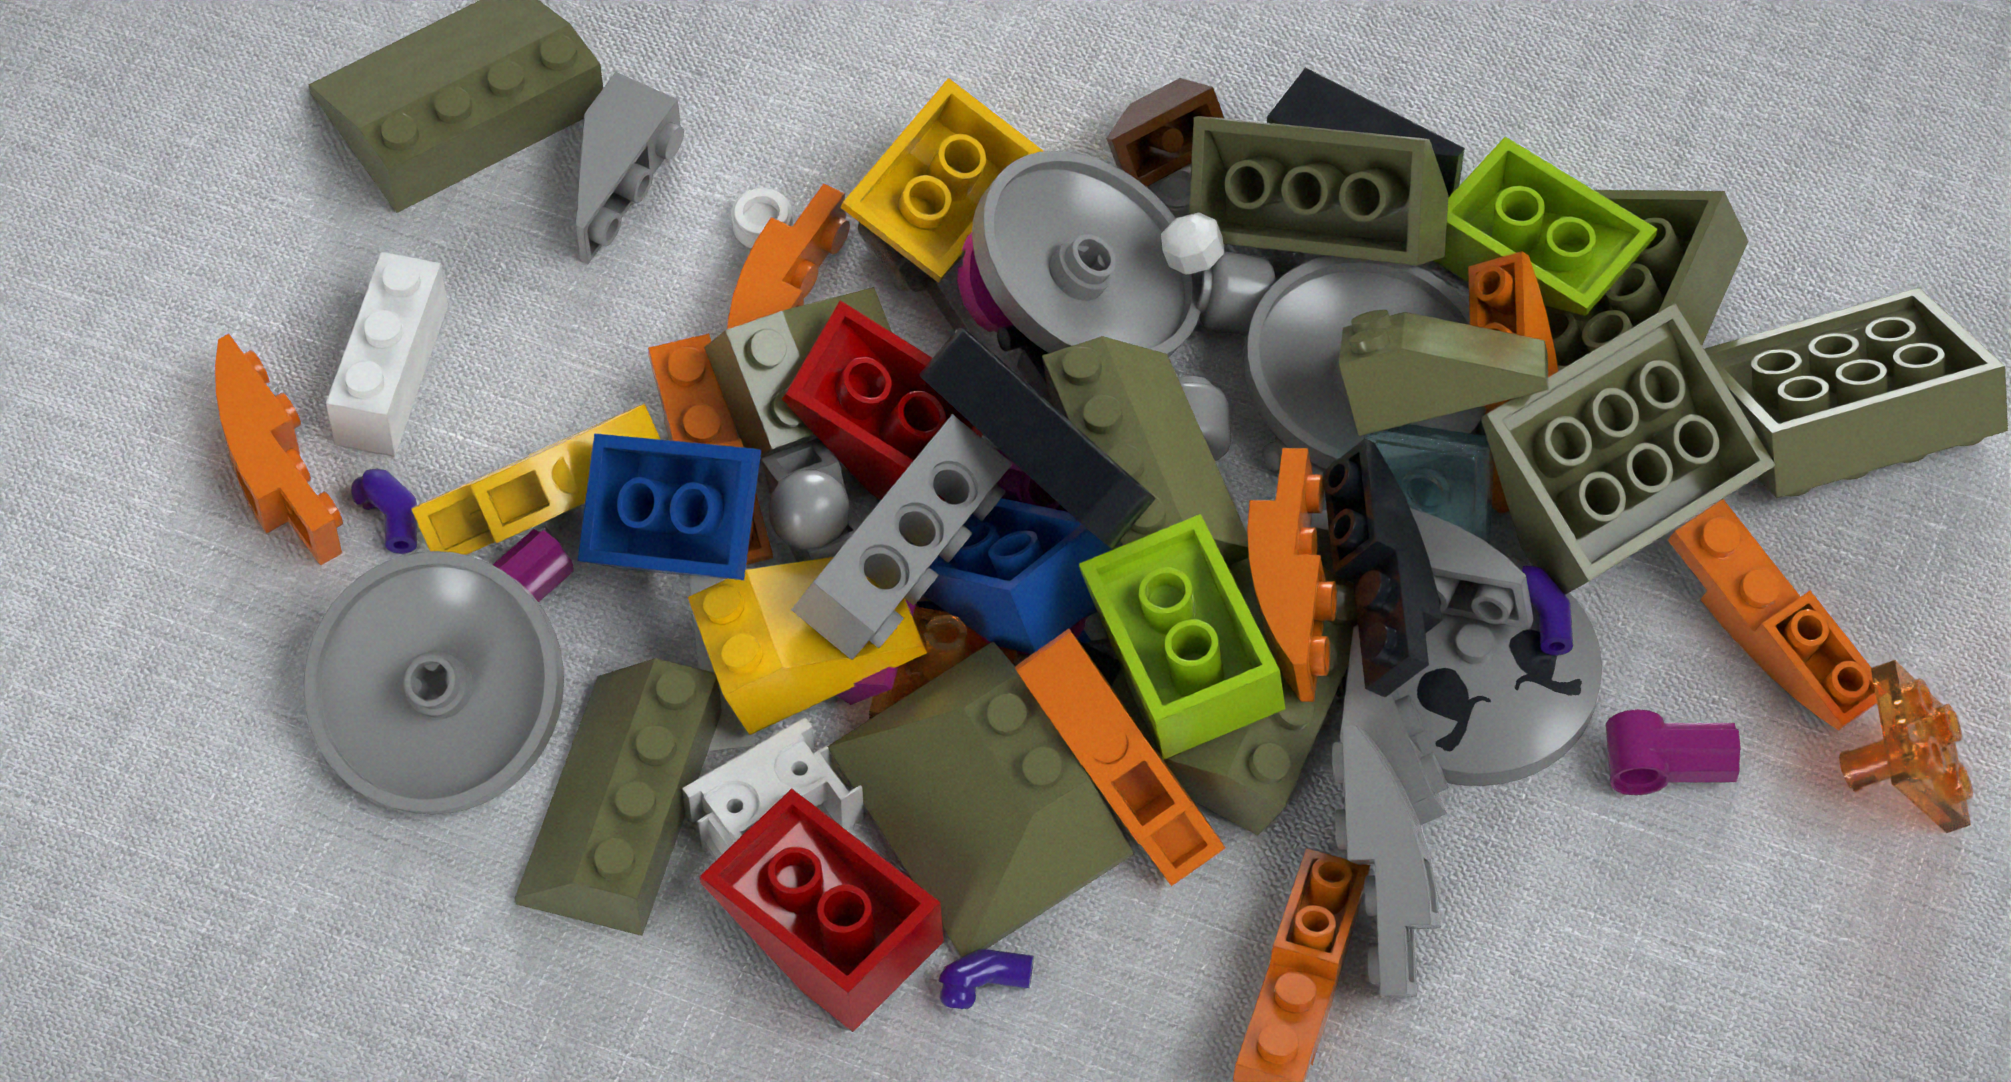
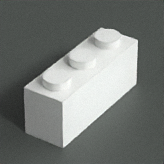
(387, 354)

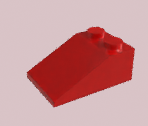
(867, 399)
(826, 908)

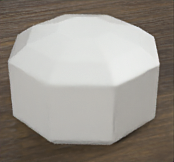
(1192, 243)

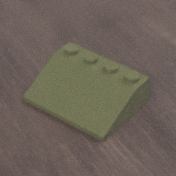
(460, 95)
(1683, 265)
(1863, 390)
(1620, 450)
(1257, 766)

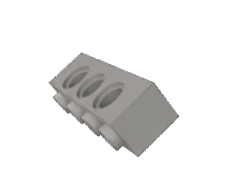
(843, 601)

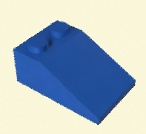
(669, 506)
(1018, 575)

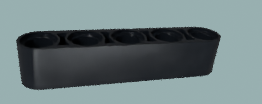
(1037, 437)

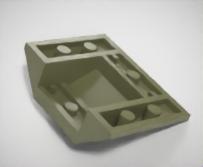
(981, 799)

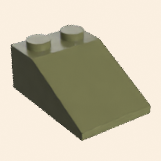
(761, 360)
(1430, 367)

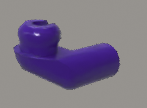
(385, 492)
(1553, 611)
(980, 968)

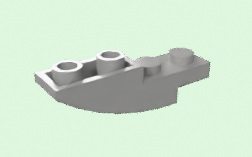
(1467, 571)
(1386, 832)

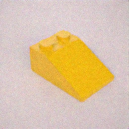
(933, 176)
(771, 658)

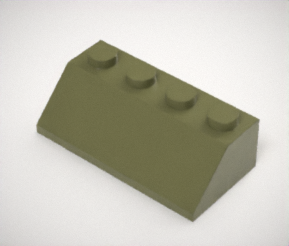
(1320, 190)
(1142, 419)
(622, 795)

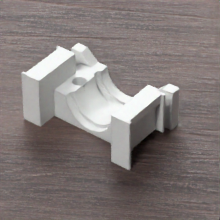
(757, 779)

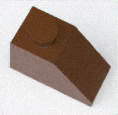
(1157, 130)

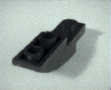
(1387, 562)

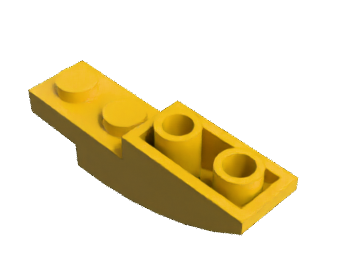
(523, 491)

